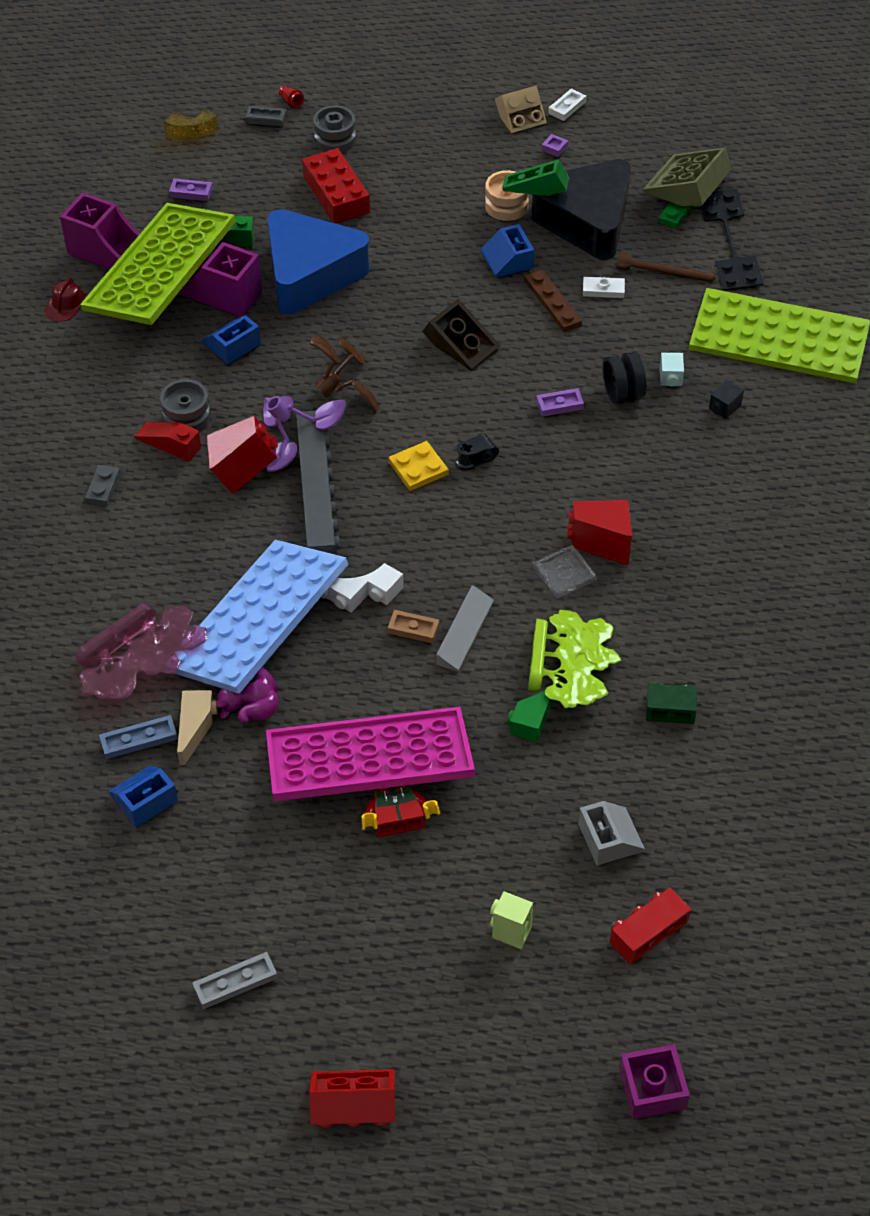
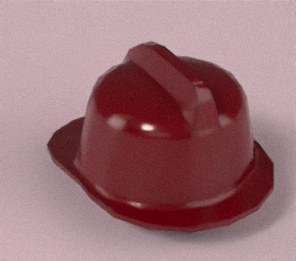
(64, 301)

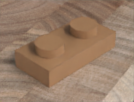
(413, 626)

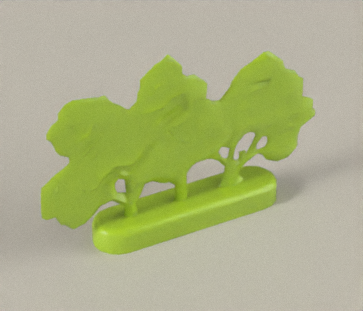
(579, 655)

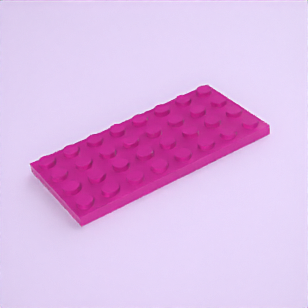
(368, 754)

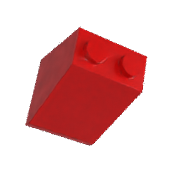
(240, 452)
(601, 529)

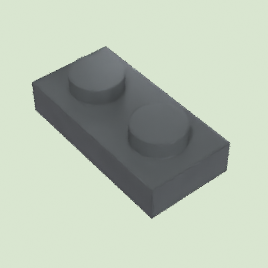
(102, 485)

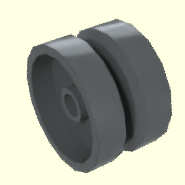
(334, 128)
(186, 403)

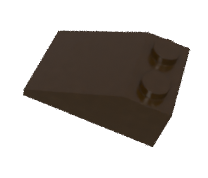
(460, 335)

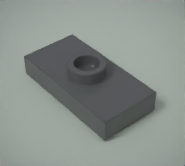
(265, 116)

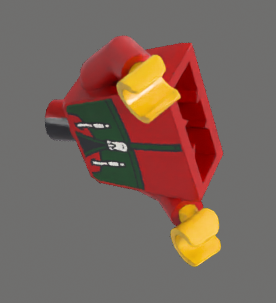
(397, 811)

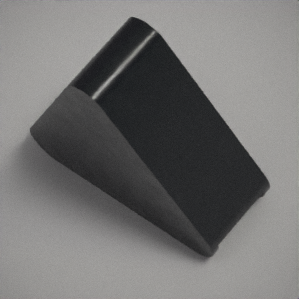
(589, 209)

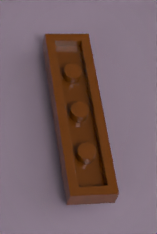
(553, 300)

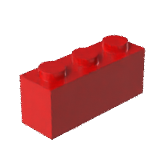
(649, 925)

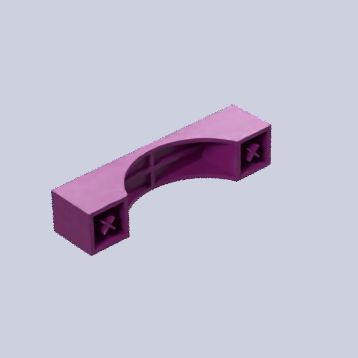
(101, 235)

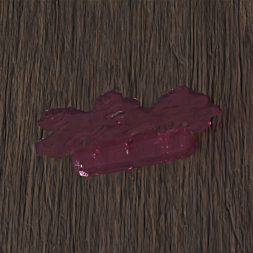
(148, 653)

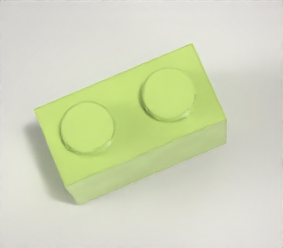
(511, 919)

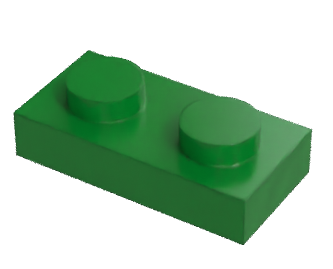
(673, 215)

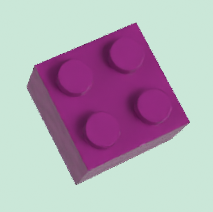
(654, 1081)

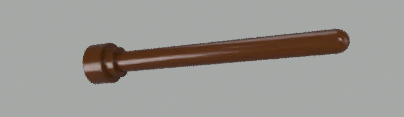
(626, 262)

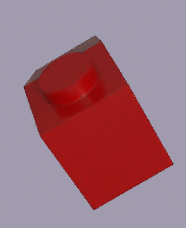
(172, 438)

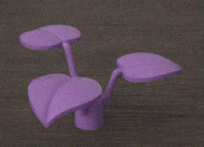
(279, 410)

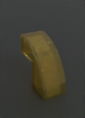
(186, 129)

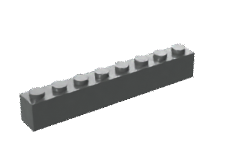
(316, 487)

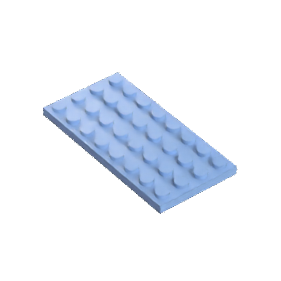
(259, 614)

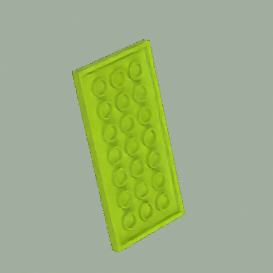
(158, 263)
(780, 335)

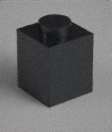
(726, 399)

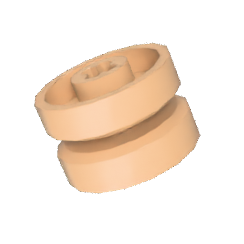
(501, 204)

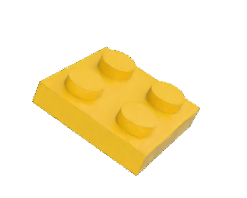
(418, 465)

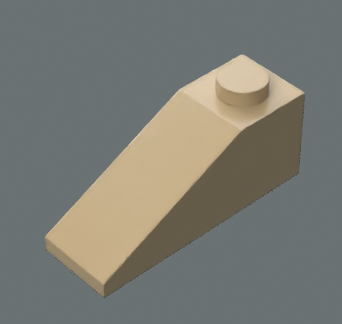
(195, 721)

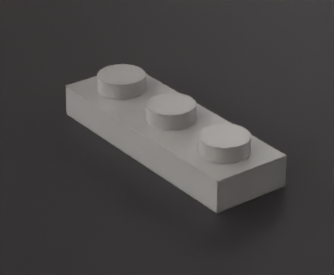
(234, 980)

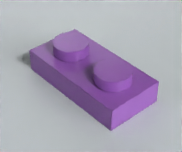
(190, 189)
(559, 402)

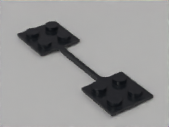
(737, 271)

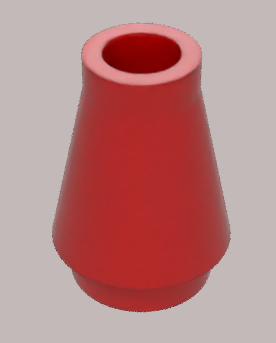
(292, 96)

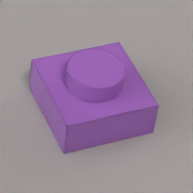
(554, 145)

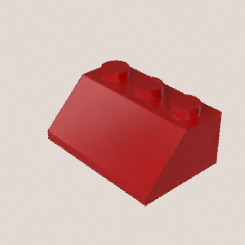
(352, 1097)

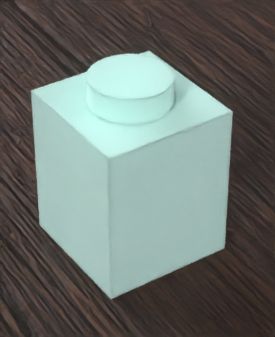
(671, 369)

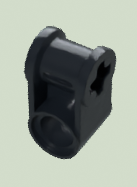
(478, 450)

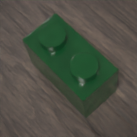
(671, 703)

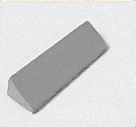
(464, 629)

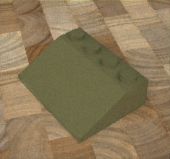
(690, 177)

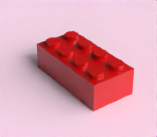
(336, 186)

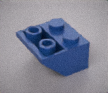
(509, 251)
(234, 339)
(144, 795)

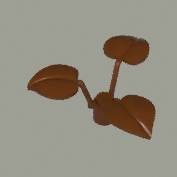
(331, 380)

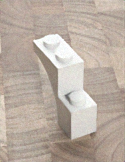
(380, 585)

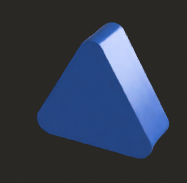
(313, 258)

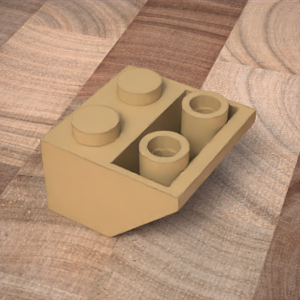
(521, 109)

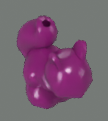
(259, 696)

